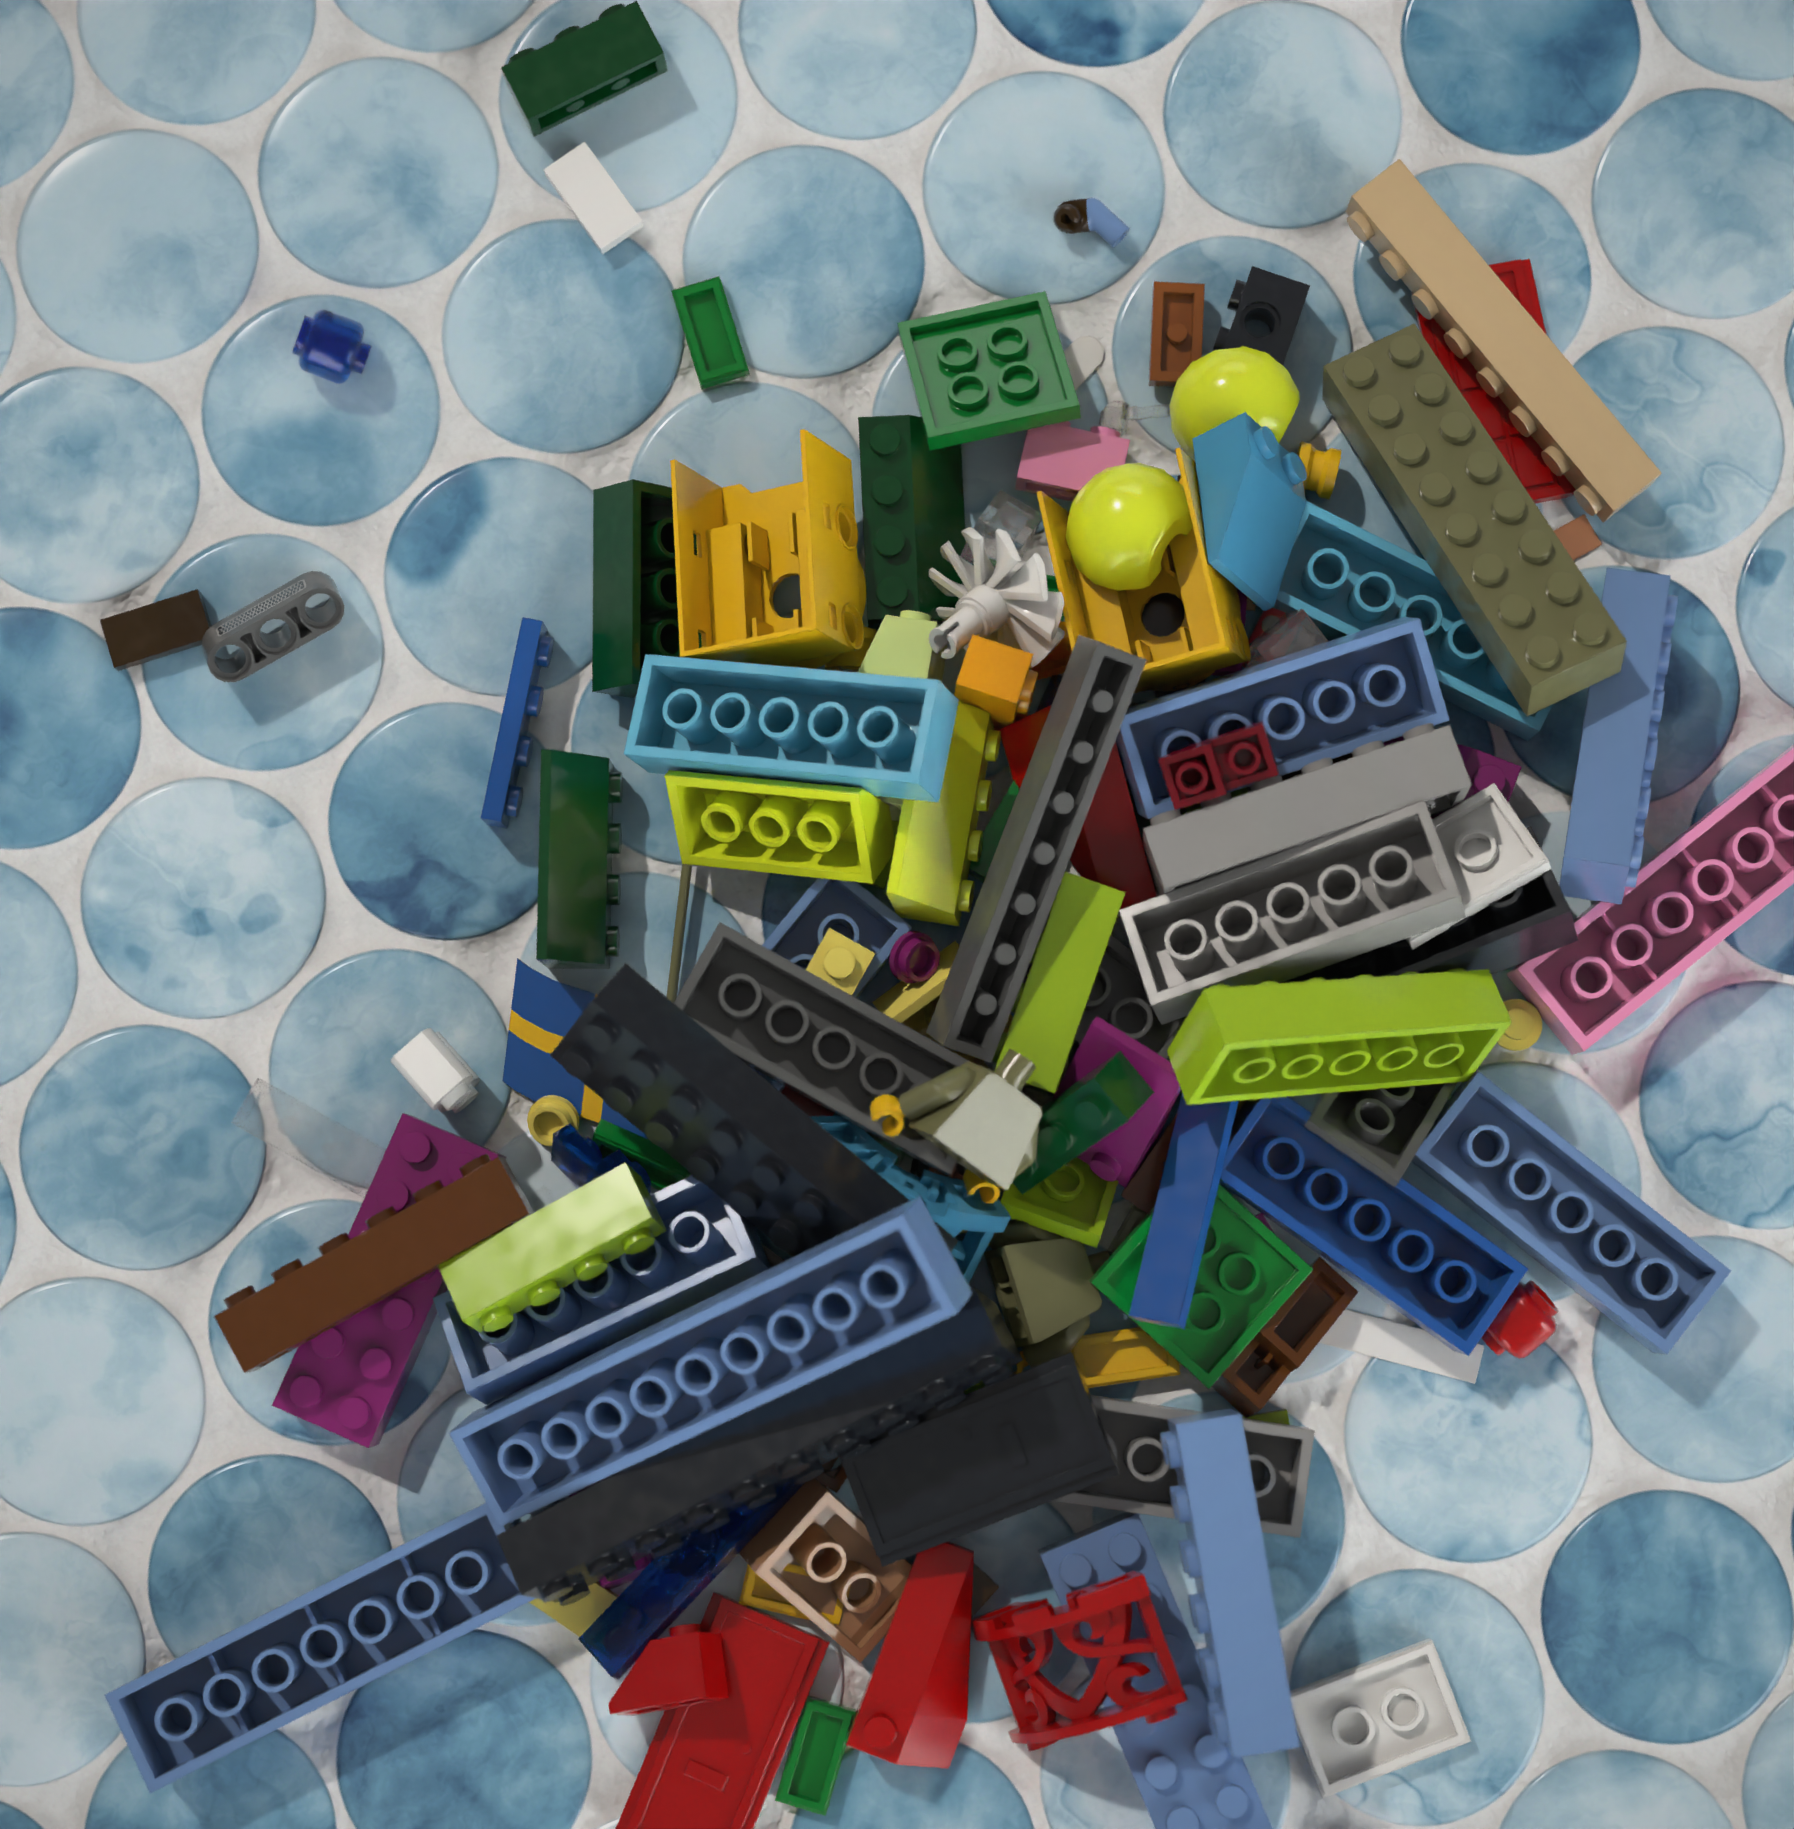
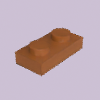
(1175, 330)

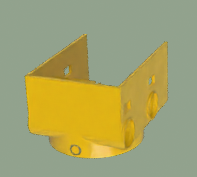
(755, 543)
(1212, 624)

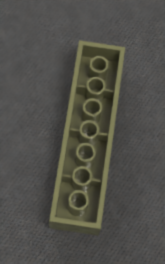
(1473, 520)

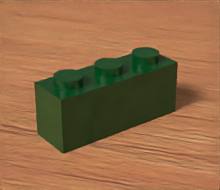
(584, 67)
(1084, 1116)

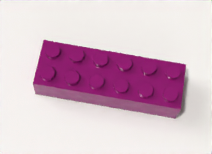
(359, 1368)

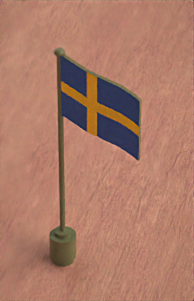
(545, 1013)

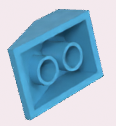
(1249, 504)

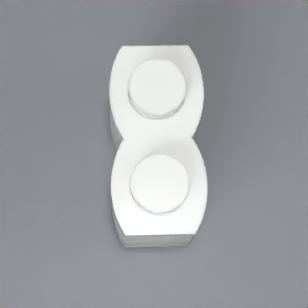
(437, 1072)

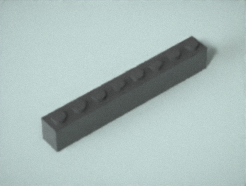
(1035, 848)

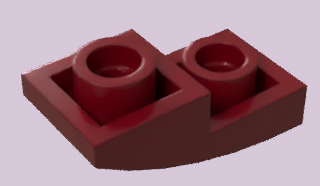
(1218, 765)

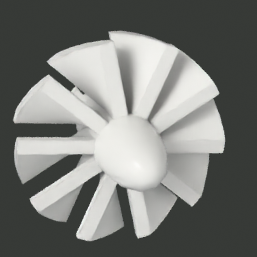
(997, 603)

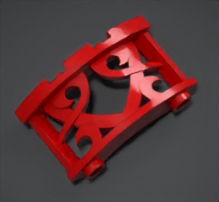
(1109, 1613)

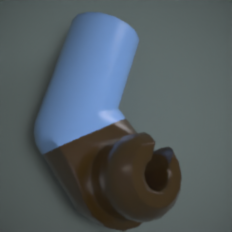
(1090, 216)

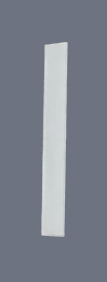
(1401, 1345)

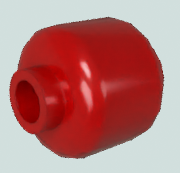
(1522, 1322)

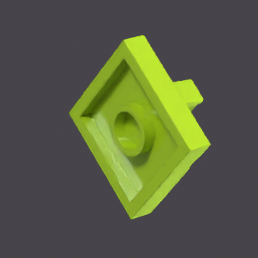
(1066, 1203)

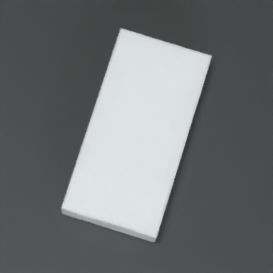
(593, 197)

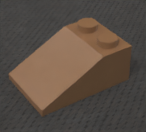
(836, 1552)

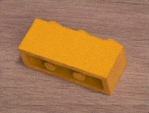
(997, 680)

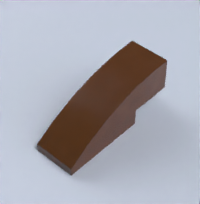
(1285, 1339)

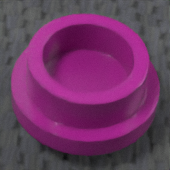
(914, 957)

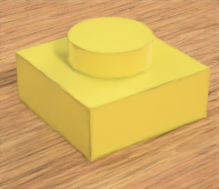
(840, 961)

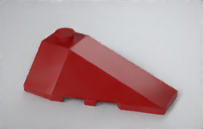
(1110, 840)
(921, 1674)

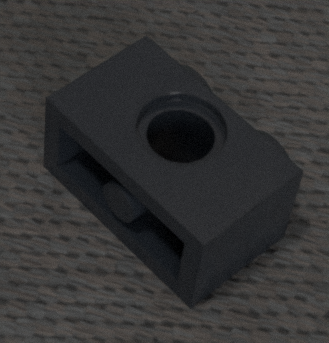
(1269, 299)

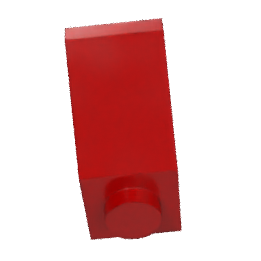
(674, 1673)

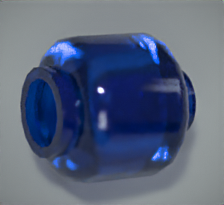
(331, 346)

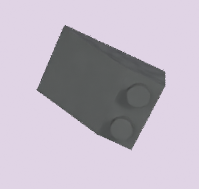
(1379, 1125)

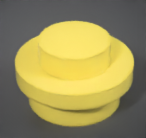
(1525, 1025)
(550, 1115)

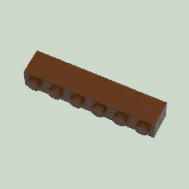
(373, 1264)

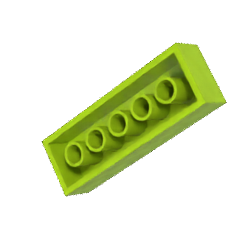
(1337, 1035)

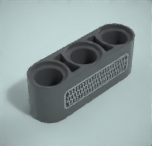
(262, 649)

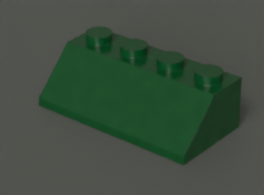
(908, 513)
(632, 583)
(577, 861)

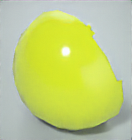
(1227, 386)
(1125, 523)

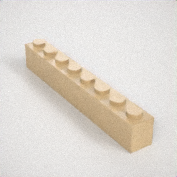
(1500, 341)

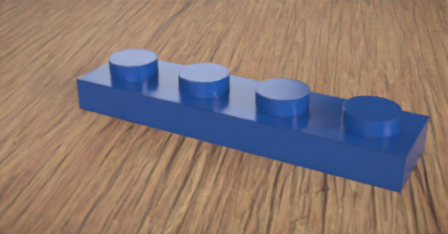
(521, 702)

